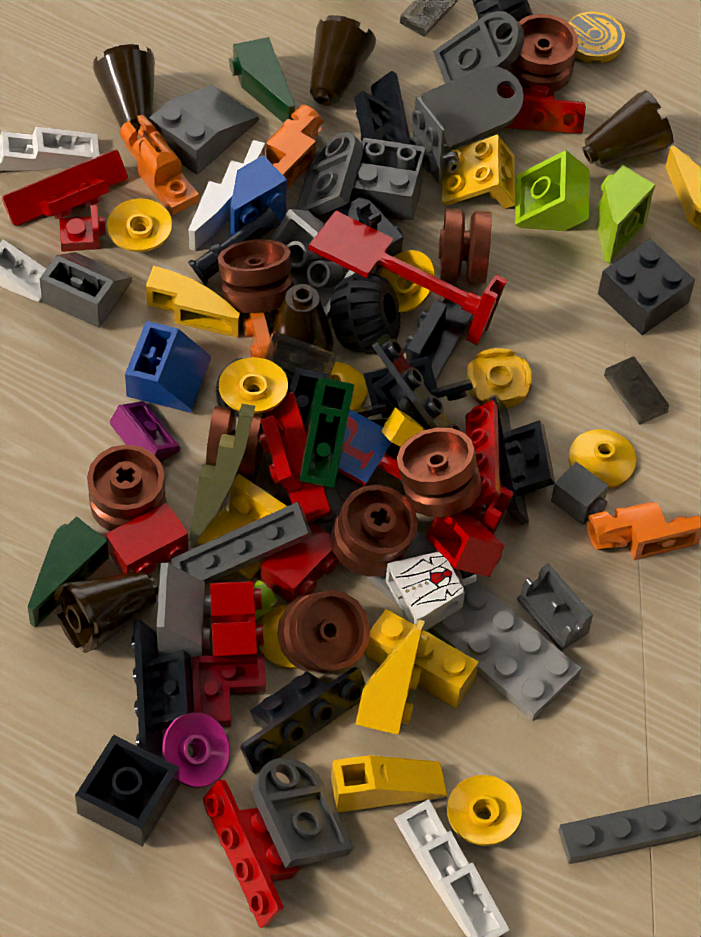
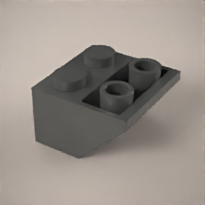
(390, 176)
(82, 287)

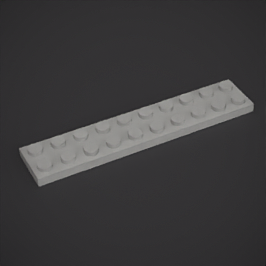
(508, 649)

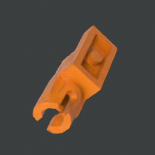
(295, 144)
(159, 166)
(643, 530)

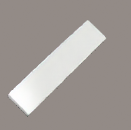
(46, 149)
(216, 201)
(19, 272)
(450, 872)

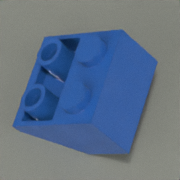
(255, 189)
(166, 368)

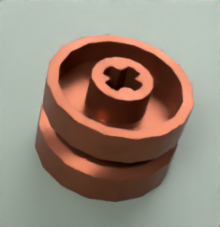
(546, 52)
(463, 245)
(255, 275)
(224, 422)
(439, 472)
(124, 485)
(373, 530)
(323, 631)

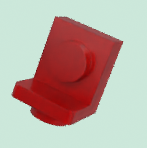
(82, 232)

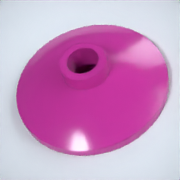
(208, 745)

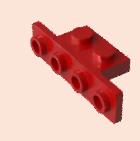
(544, 113)
(66, 189)
(482, 429)
(285, 441)
(249, 852)

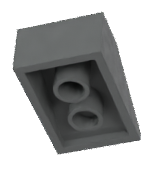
(202, 125)

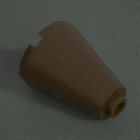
(338, 57)
(127, 82)
(629, 132)
(304, 318)
(103, 606)

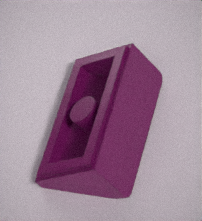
(141, 427)

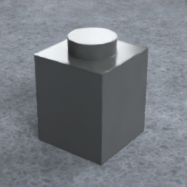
(580, 493)

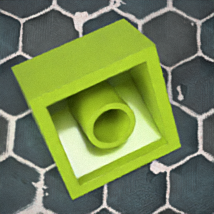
(553, 194)
(622, 210)

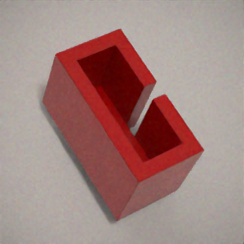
(147, 541)
(466, 543)
(295, 569)
(234, 618)

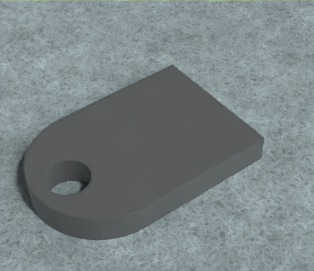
(481, 46)
(471, 105)
(331, 175)
(299, 814)

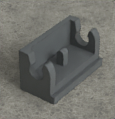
(555, 608)

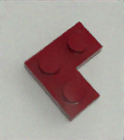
(225, 675)

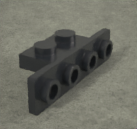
(383, 112)
(437, 334)
(423, 365)
(405, 388)
(524, 460)
(161, 687)
(298, 713)

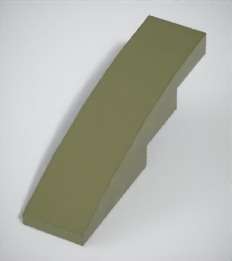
(216, 480)

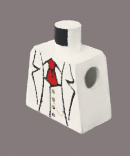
(427, 587)

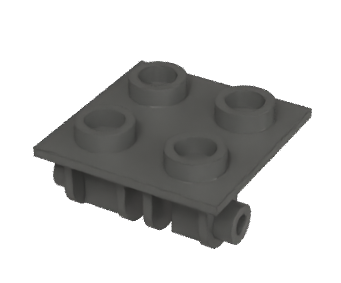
(431, 134)

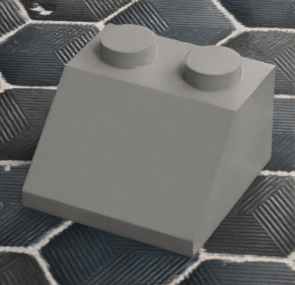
(182, 613)

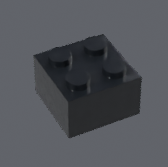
(646, 286)
(127, 790)

